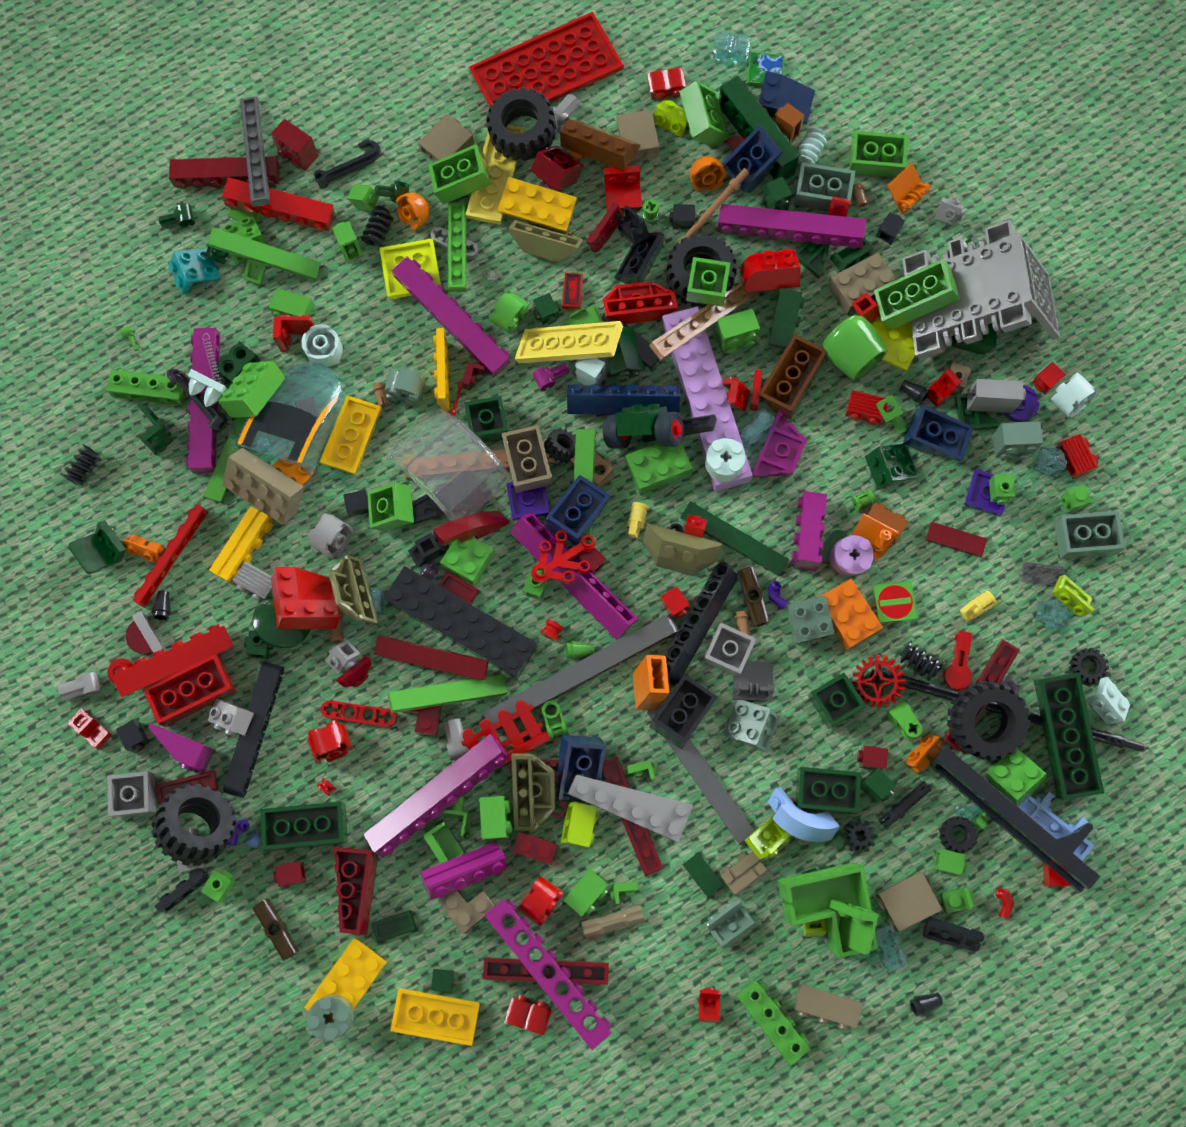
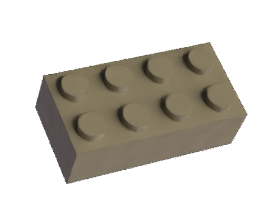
(262, 486)

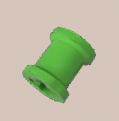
(647, 212)
(863, 500)

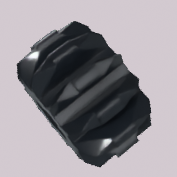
(867, 836)

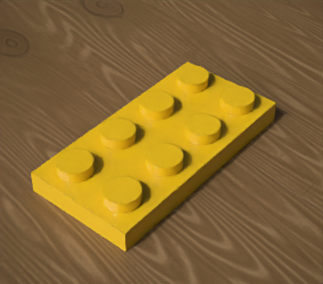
(537, 204)
(441, 374)
(351, 435)
(350, 975)
(435, 1016)

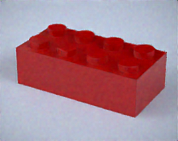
(189, 690)

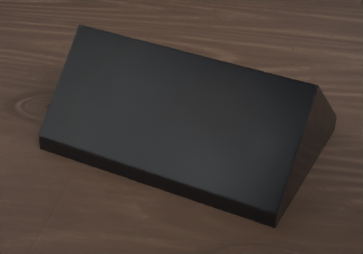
(640, 259)

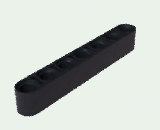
(699, 621)
(246, 749)

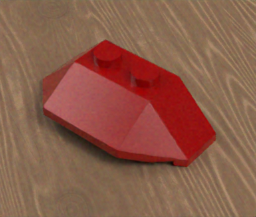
(639, 302)

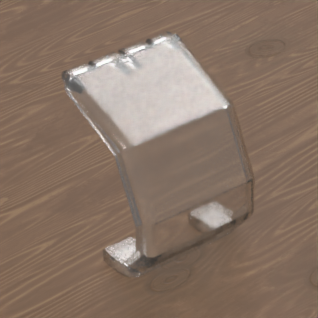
(450, 465)

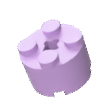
(858, 548)

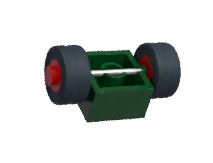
(643, 421)

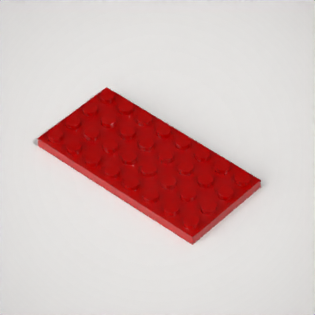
(550, 62)

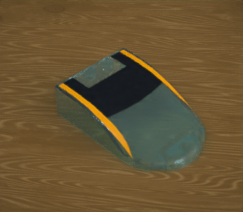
(296, 417)

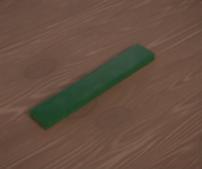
(738, 540)

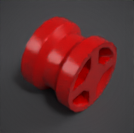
(551, 630)

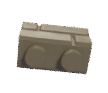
(743, 872)

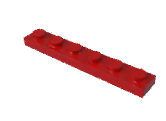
(167, 560)

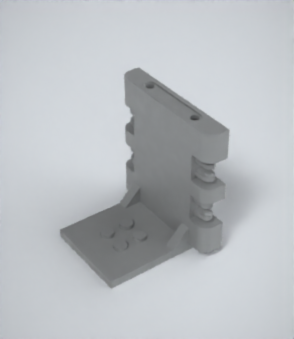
(993, 284)

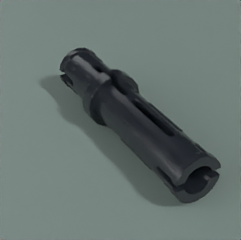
(898, 810)

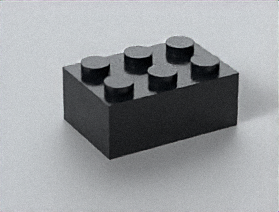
(683, 711)

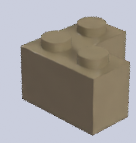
(465, 913)

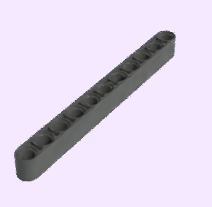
(590, 667)

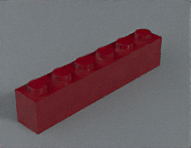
(215, 171)
(513, 970)

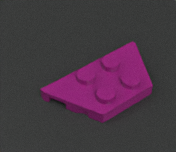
(780, 450)

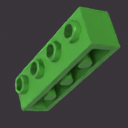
(145, 387)
(772, 1021)

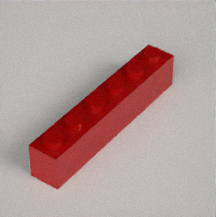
(282, 206)
(171, 661)

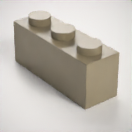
(827, 1007)

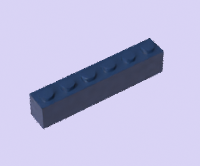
(611, 399)

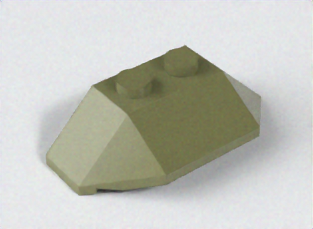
(544, 241)
(680, 550)
(352, 590)
(531, 791)

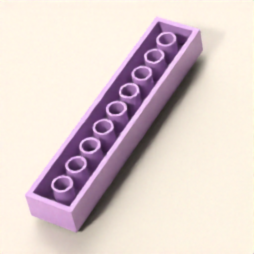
(705, 392)

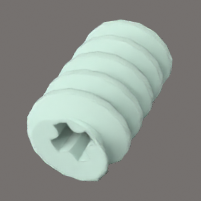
(811, 145)

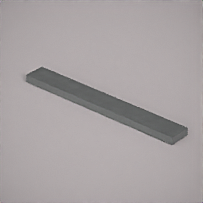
(255, 151)
(711, 787)

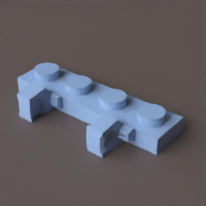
(1040, 812)

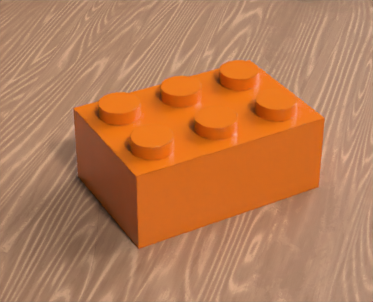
(851, 615)

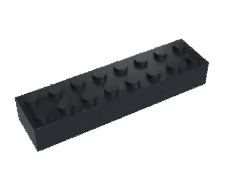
(460, 622)

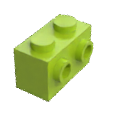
(579, 825)

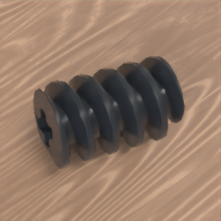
(377, 226)
(81, 465)
(920, 660)

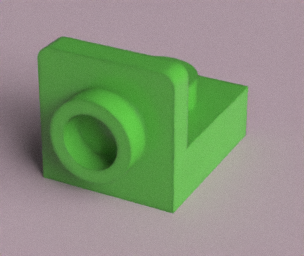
(254, 271)
(639, 768)
(627, 888)
(957, 900)

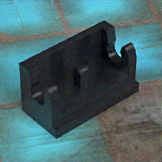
(632, 226)

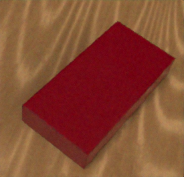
(458, 587)

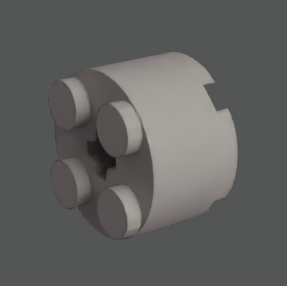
(330, 536)

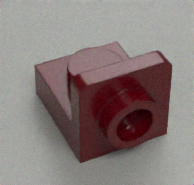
(470, 374)

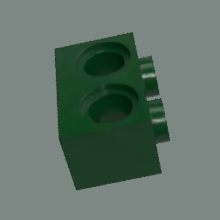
(232, 361)

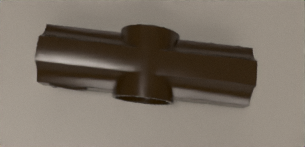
(755, 608)
(282, 941)

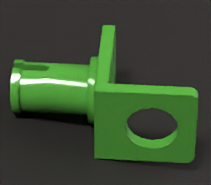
(893, 414)
(456, 812)

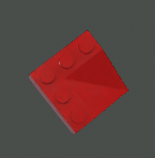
(303, 600)

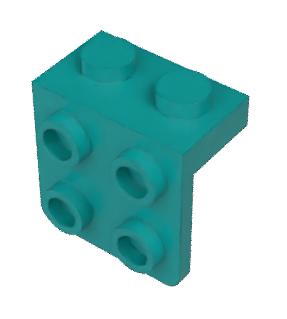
(191, 268)

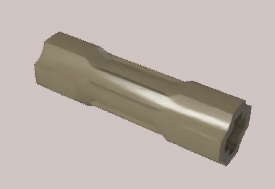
(611, 922)

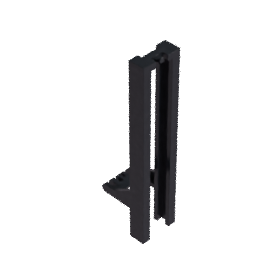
(1018, 823)

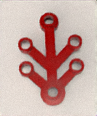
(561, 560)

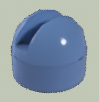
(253, 839)

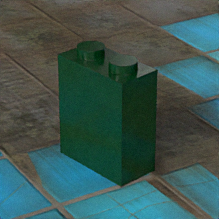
(627, 357)

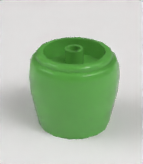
(854, 347)

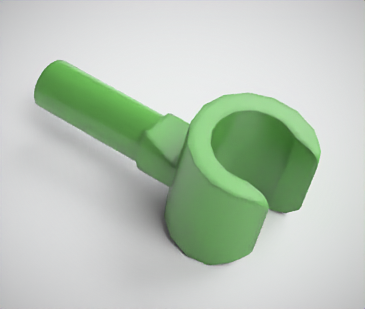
(126, 332)
(980, 821)

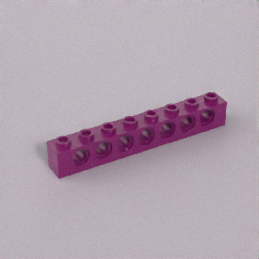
(593, 1036)

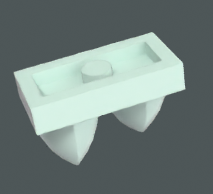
(199, 382)

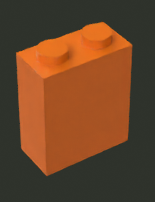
(650, 682)

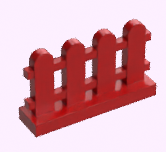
(515, 737)

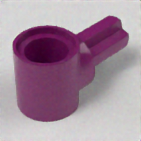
(546, 378)

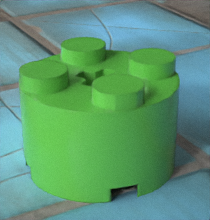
(509, 311)

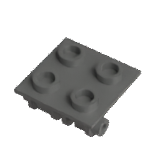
(754, 682)

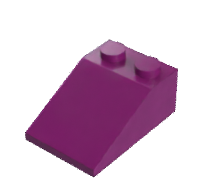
(188, 752)

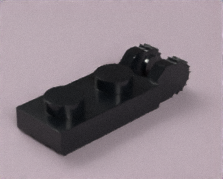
(182, 890)
(952, 934)

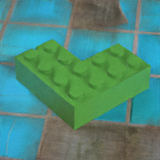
(810, 896)

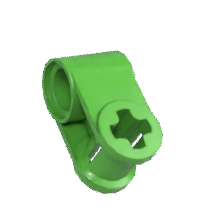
(903, 719)
(554, 722)

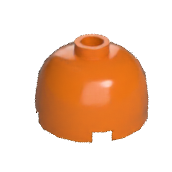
(710, 171)
(413, 206)

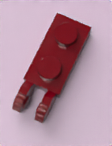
(604, 228)

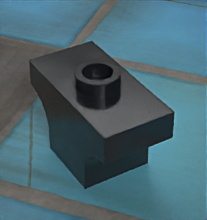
(427, 549)

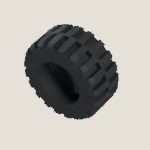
(517, 104)
(698, 247)
(1013, 723)
(183, 845)

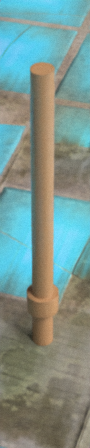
(734, 184)

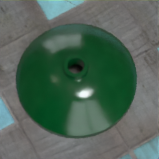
(266, 627)

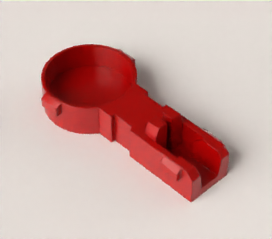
(960, 676)

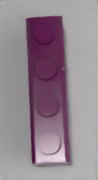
(463, 870)

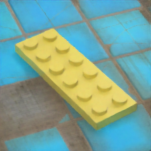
(485, 202)
(569, 342)

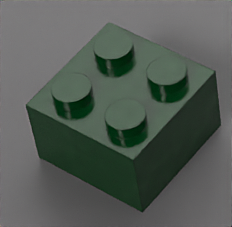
(486, 418)
(836, 700)

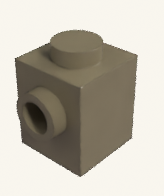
(962, 373)

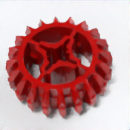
(879, 672)

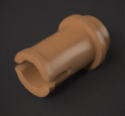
(859, 194)
(379, 389)
(742, 621)
(336, 634)

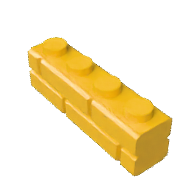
(241, 544)

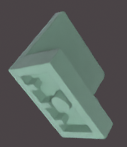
(810, 619)
(752, 724)

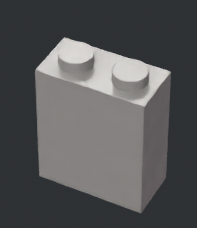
(995, 395)

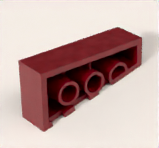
(354, 887)

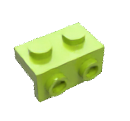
(670, 117)
(1072, 596)
(767, 839)

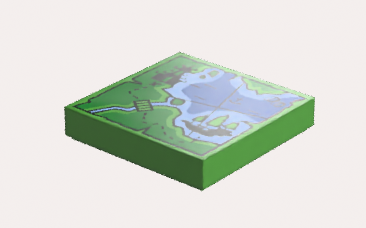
(763, 62)

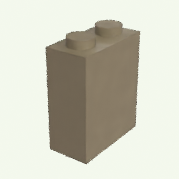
(640, 129)
(445, 139)
(907, 902)

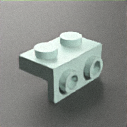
(1109, 702)

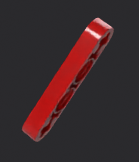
(359, 712)

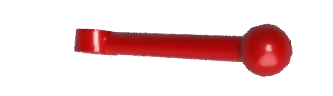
(460, 386)

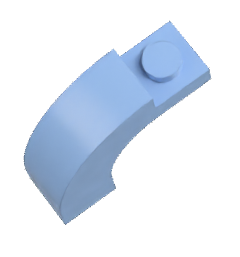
(801, 824)

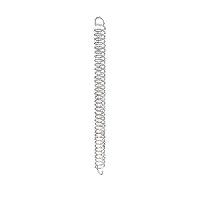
(219, 382)

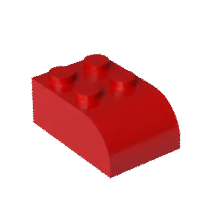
(770, 271)

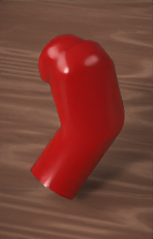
(1007, 902)

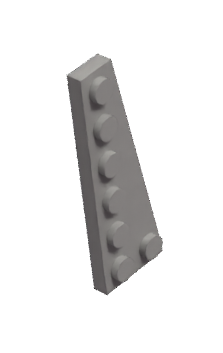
(646, 810)

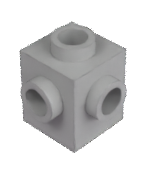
(946, 217)
(342, 657)

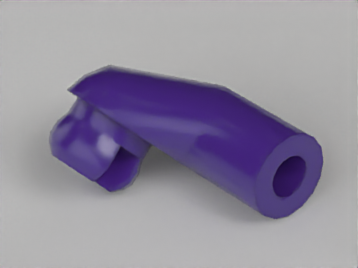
(774, 595)
(241, 827)

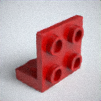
(623, 187)
(286, 326)

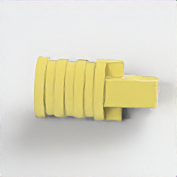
(637, 518)
(978, 606)

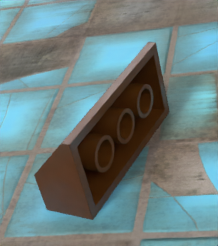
(598, 144)
(793, 376)

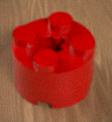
(329, 742)
(540, 901)

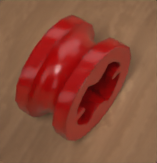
(326, 786)

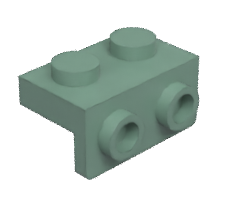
(730, 924)

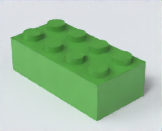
(917, 294)

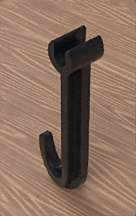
(324, 177)
(216, 419)

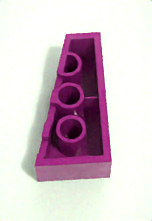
(810, 530)

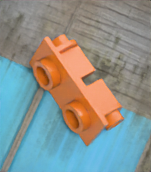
(136, 546)
(930, 746)

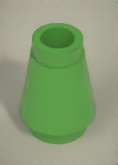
(578, 650)

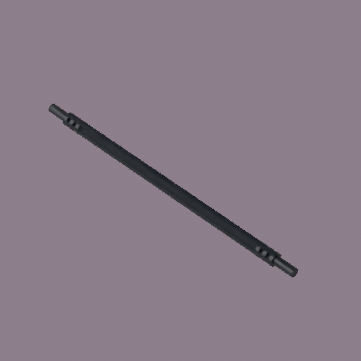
(946, 693)

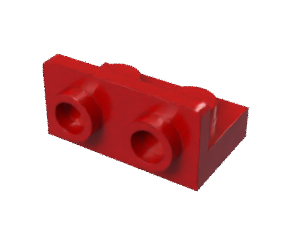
(737, 393)

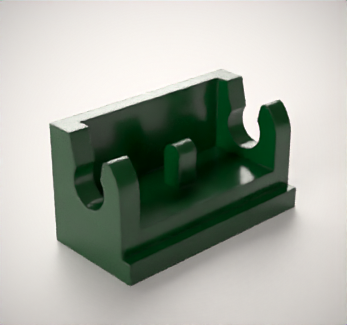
(851, 256)

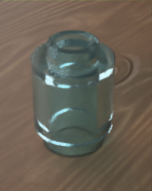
(378, 601)

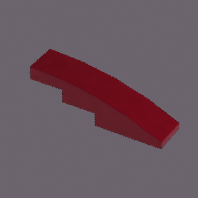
(470, 526)

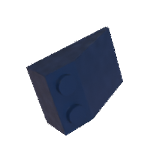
(780, 90)
(756, 155)
(938, 433)
(577, 510)
(579, 757)

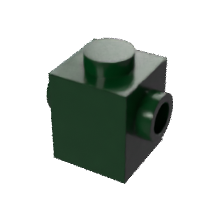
(546, 309)

